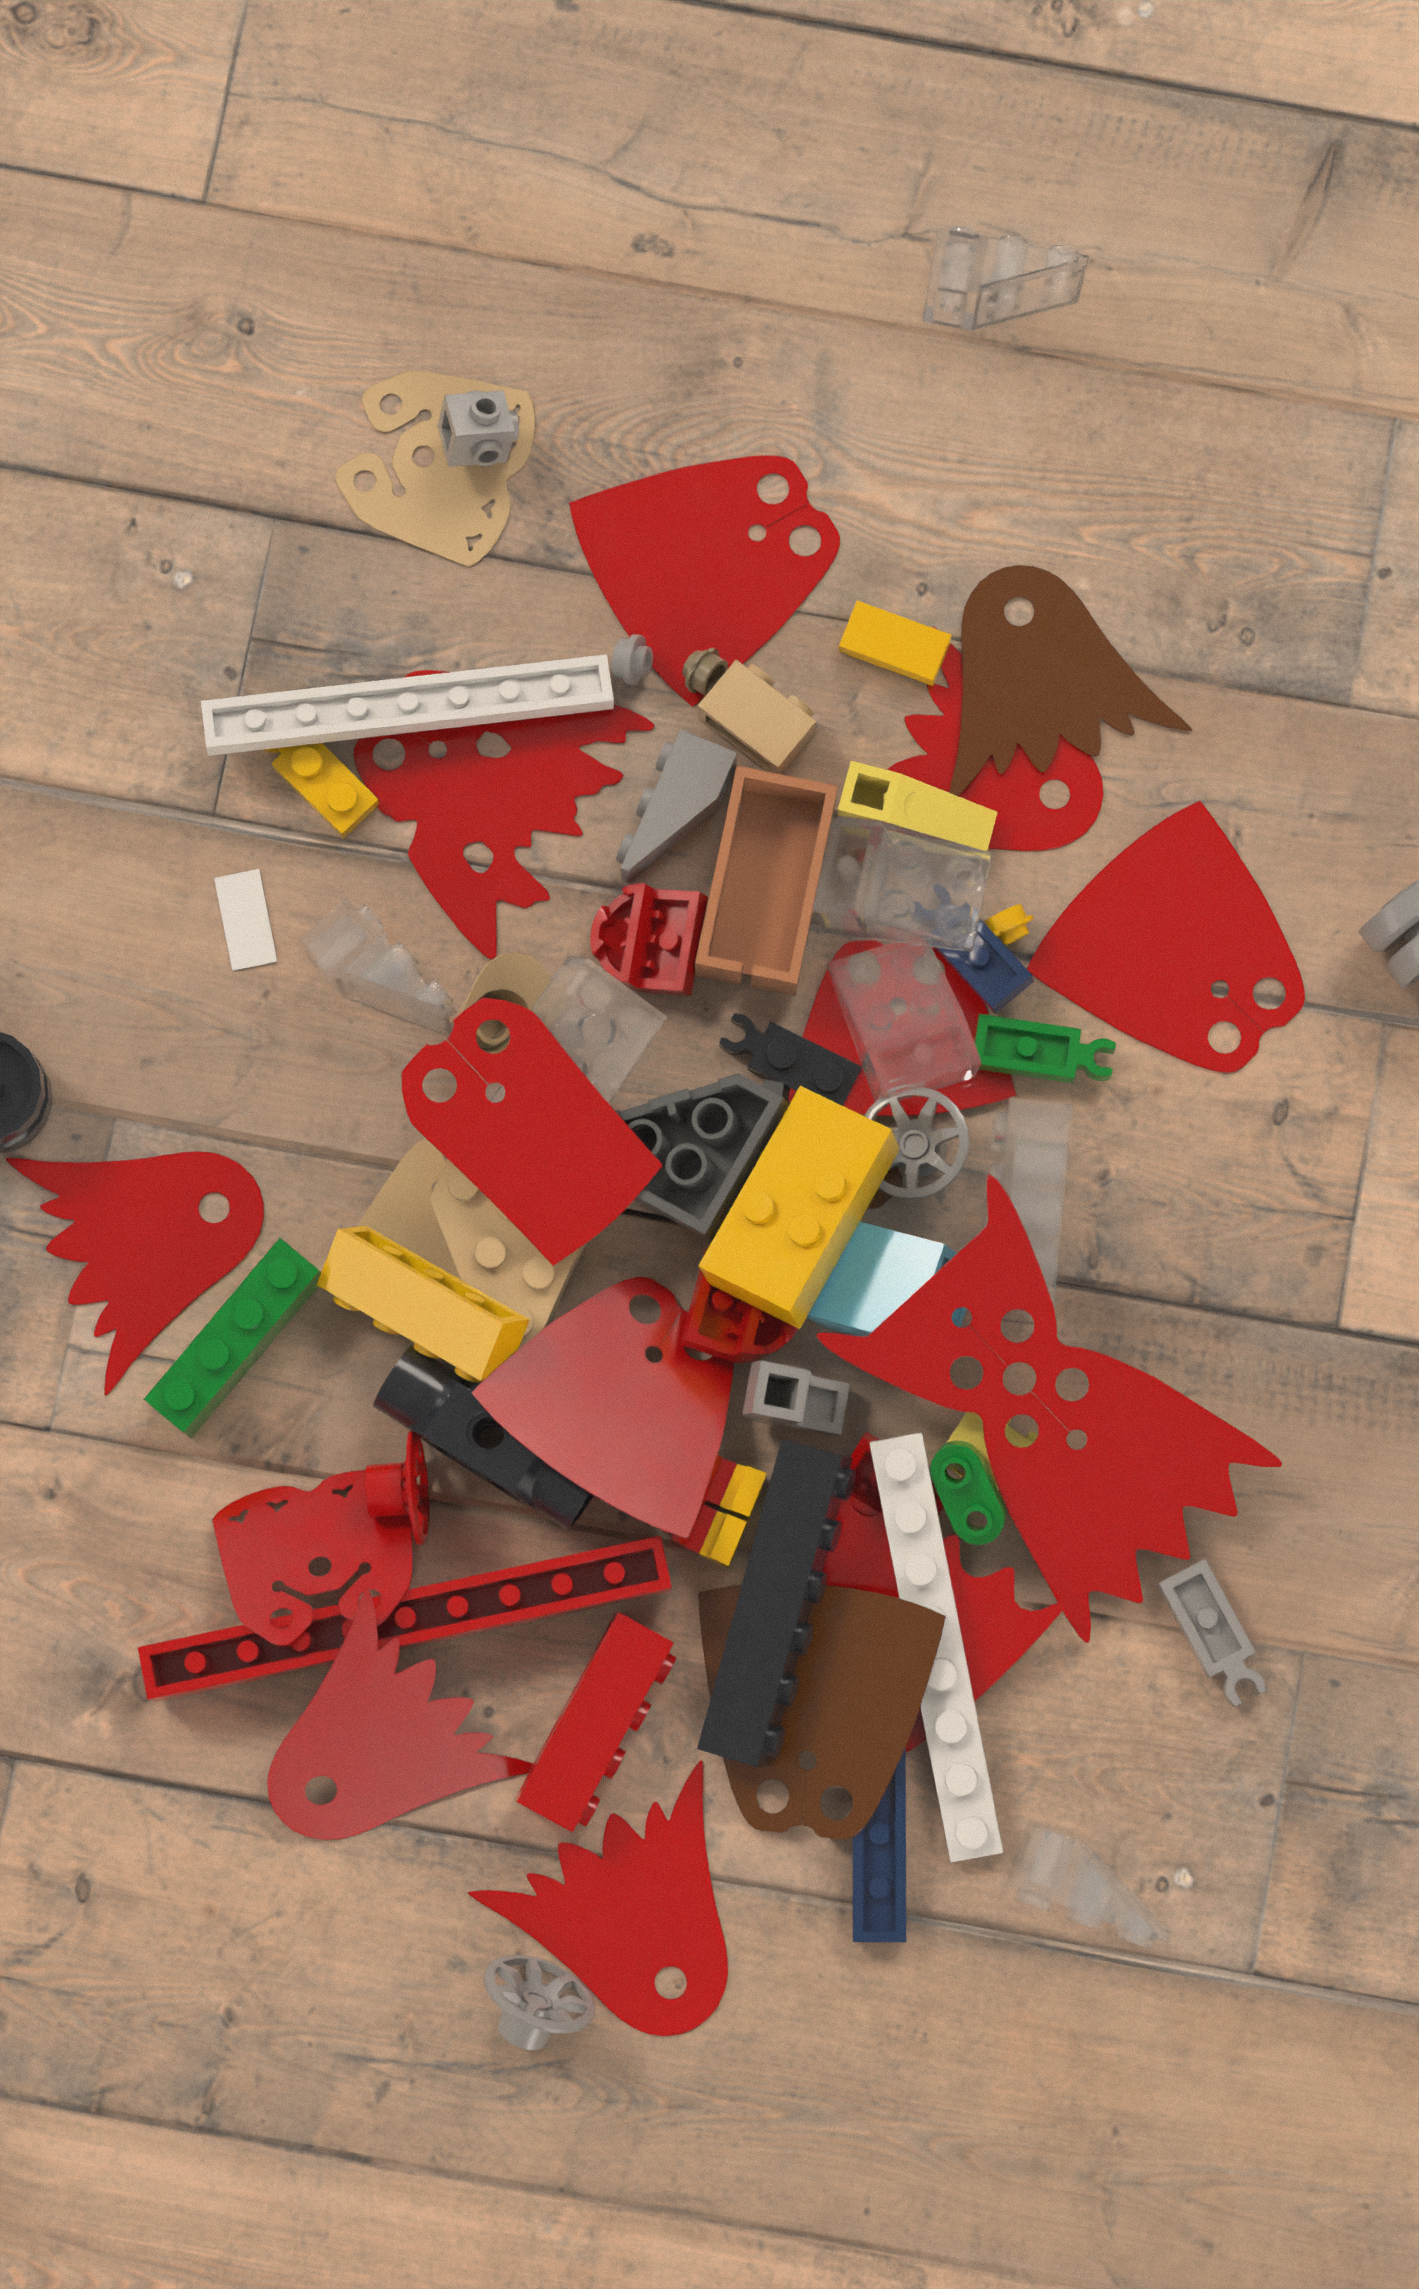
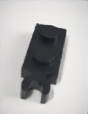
(793, 1060)

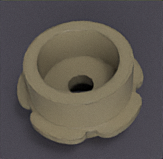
(703, 670)

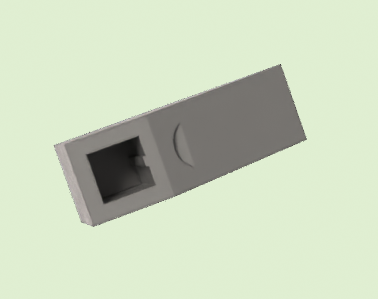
(685, 796)

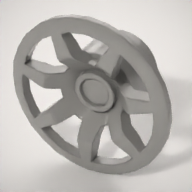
(922, 1145)
(532, 2008)

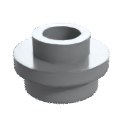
(632, 659)

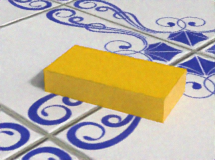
(894, 643)

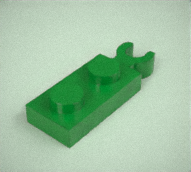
(1038, 1049)

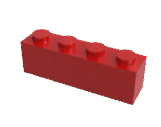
(595, 1722)

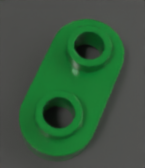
(969, 1494)

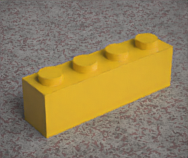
(421, 1302)

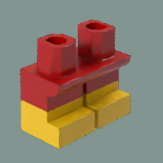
(733, 1490)

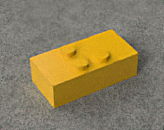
(799, 1207)

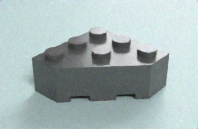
(706, 1147)

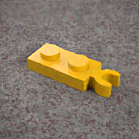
(325, 785)

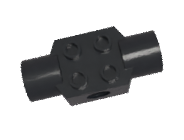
(447, 1416)

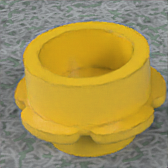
(1010, 924)

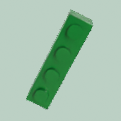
(234, 1338)

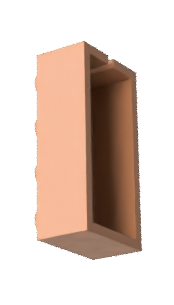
(765, 880)

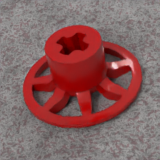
(394, 1490)

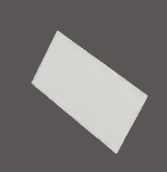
(245, 919)

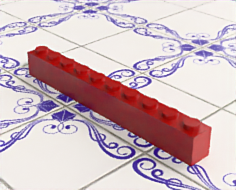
(420, 1618)

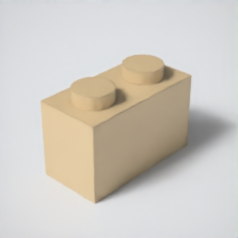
(757, 717)

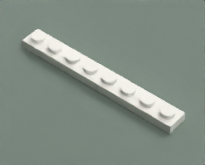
(407, 705)
(948, 1699)

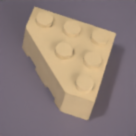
(495, 1253)

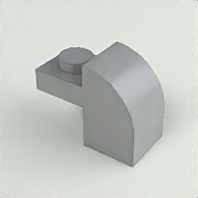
(794, 1398)

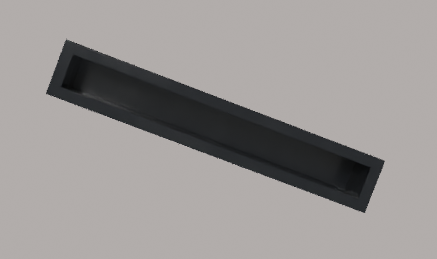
(776, 1603)

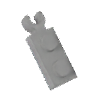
(1211, 1627)

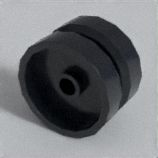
(23, 1094)

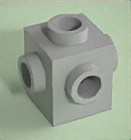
(477, 428)

